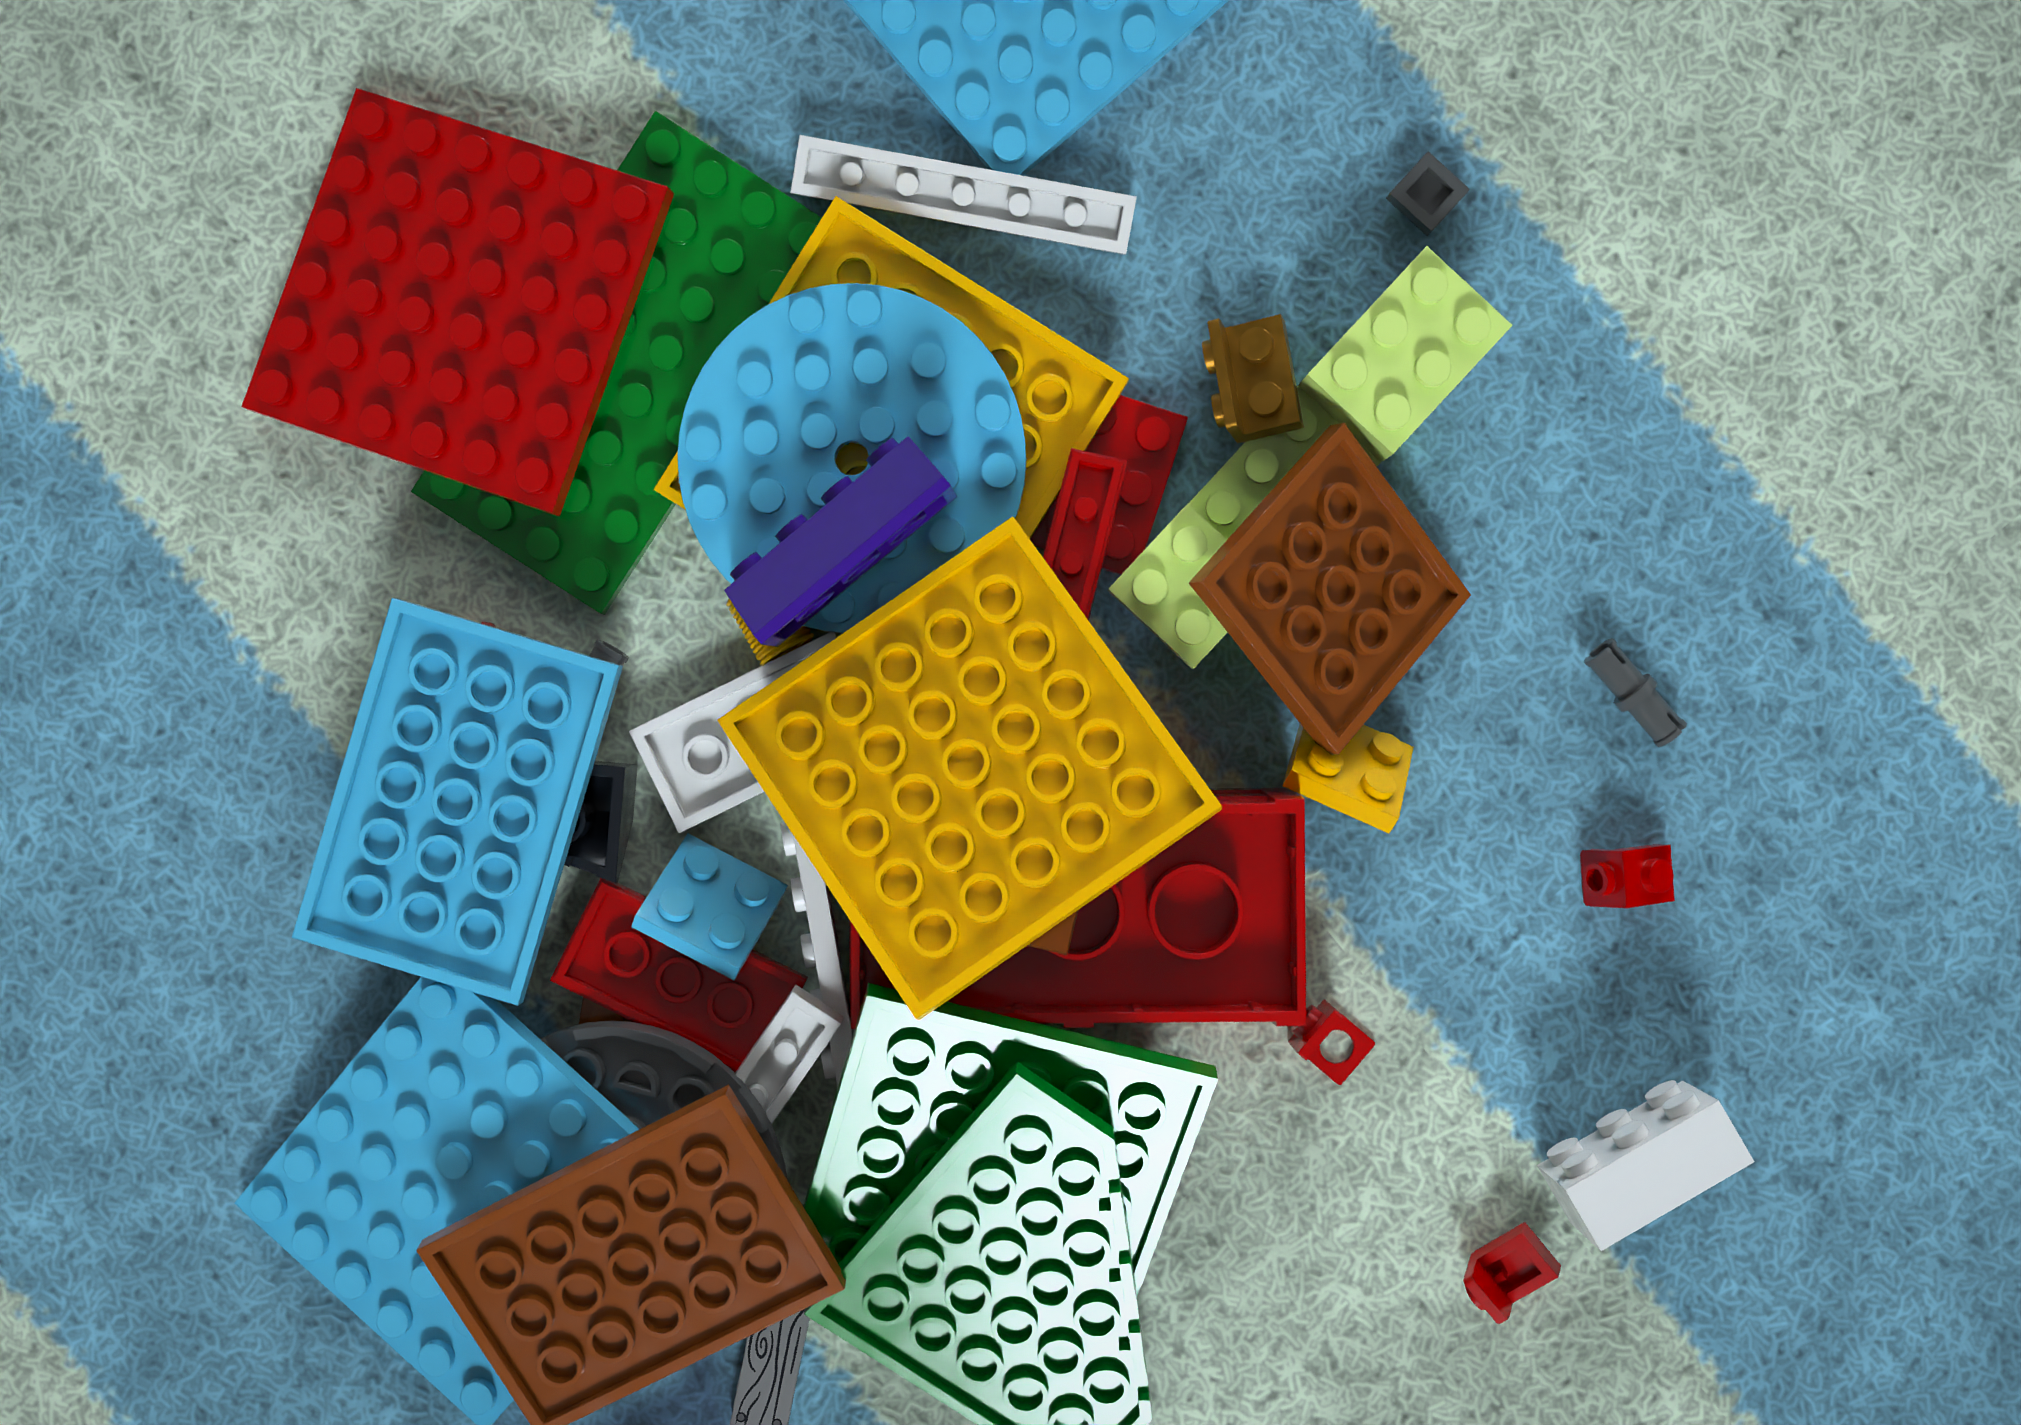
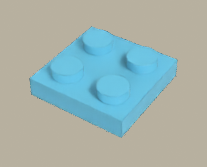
(709, 906)

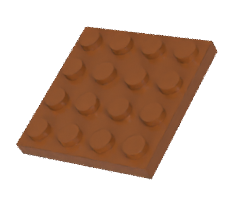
(1331, 588)

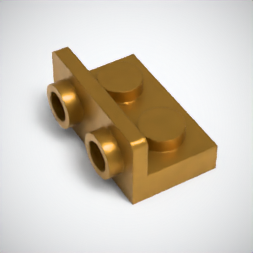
(1253, 378)

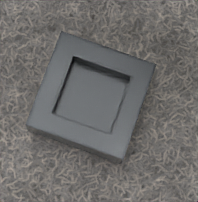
(1427, 193)

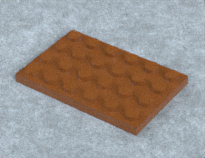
(633, 1262)

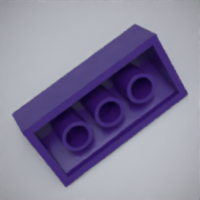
(839, 542)

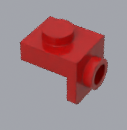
(1627, 876)
(1508, 1271)

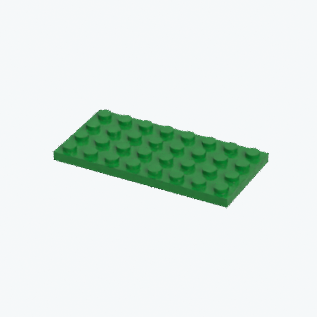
(711, 269)

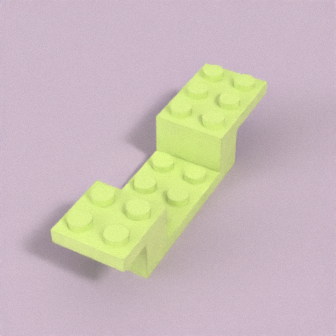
(1374, 379)

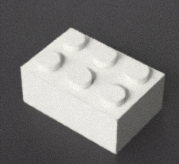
(1644, 1162)

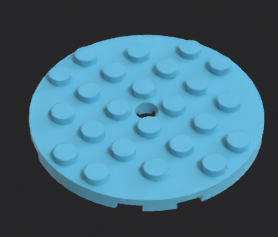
(837, 372)

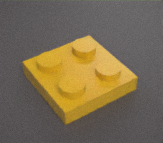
(1360, 782)

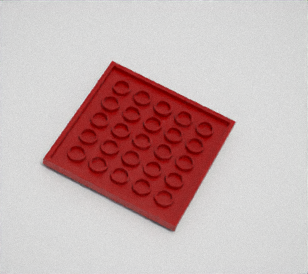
(458, 300)

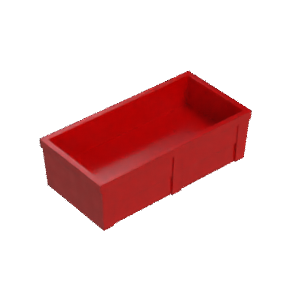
(1184, 938)

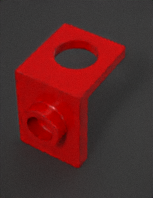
(1319, 1024)

